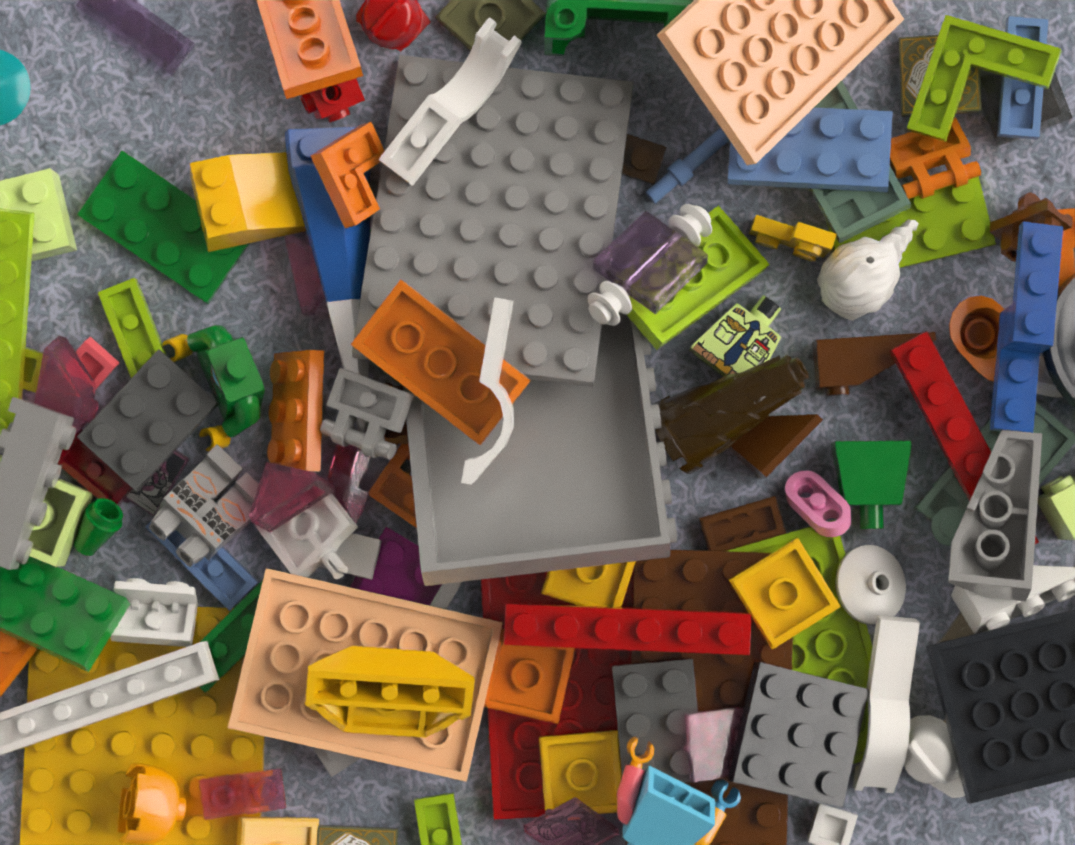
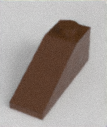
(853, 360)

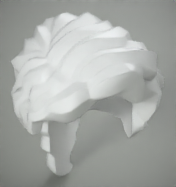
(864, 272)

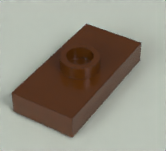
(742, 525)

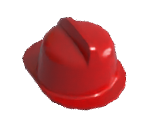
(392, 22)

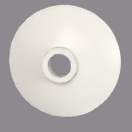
(857, 584)

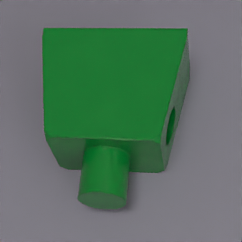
(871, 476)

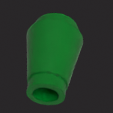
(98, 525)

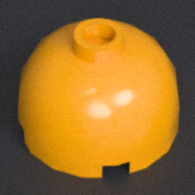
(149, 805)

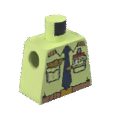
(740, 338)

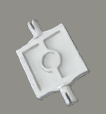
(313, 538)

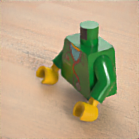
(230, 377)

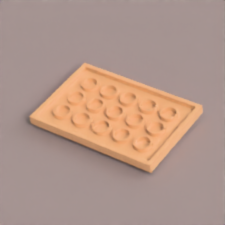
(771, 59)
(311, 619)

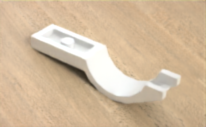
(453, 104)
(490, 377)
(888, 703)

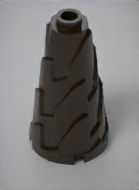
(717, 414)

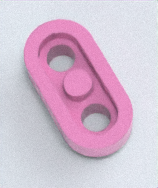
(820, 506)

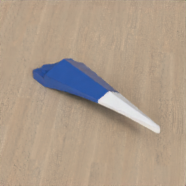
(337, 250)

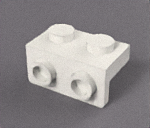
(157, 613)

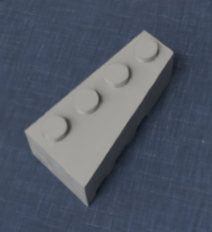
(27, 469)

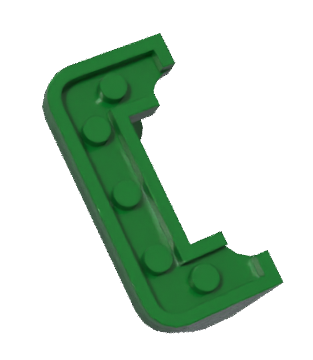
(567, 18)

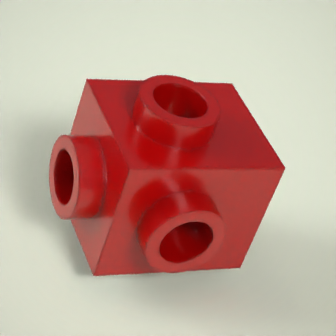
(344, 96)

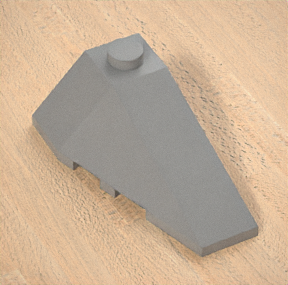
(997, 532)

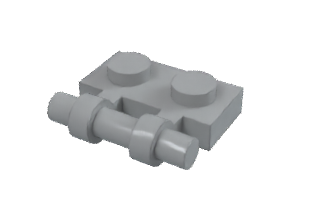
(371, 401)

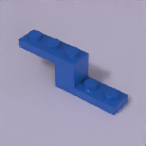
(1026, 327)

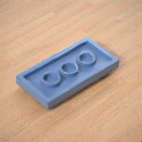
(824, 152)

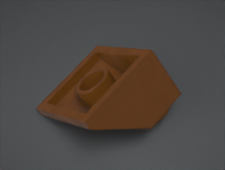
(773, 441)

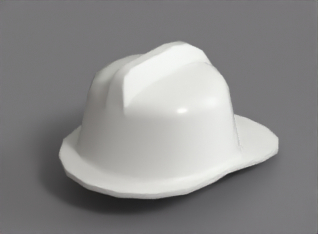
(932, 757)

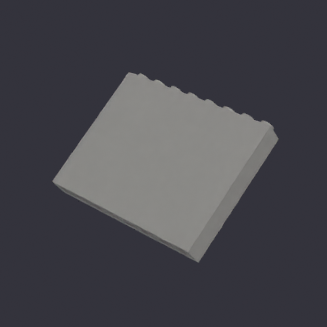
(563, 492)

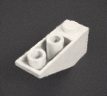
(994, 613)

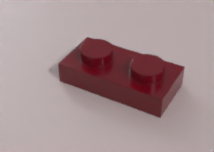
(93, 472)

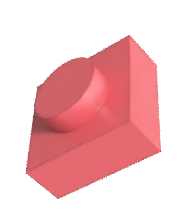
(96, 360)

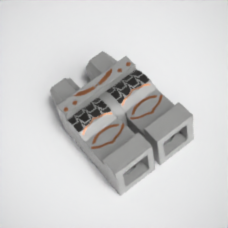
(197, 516)

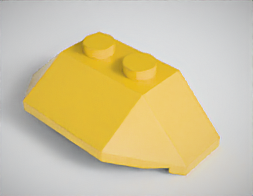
(389, 691)

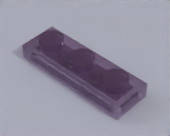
(141, 31)

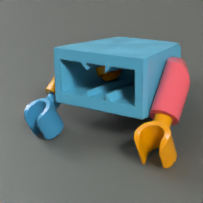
(665, 810)

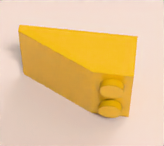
(245, 199)

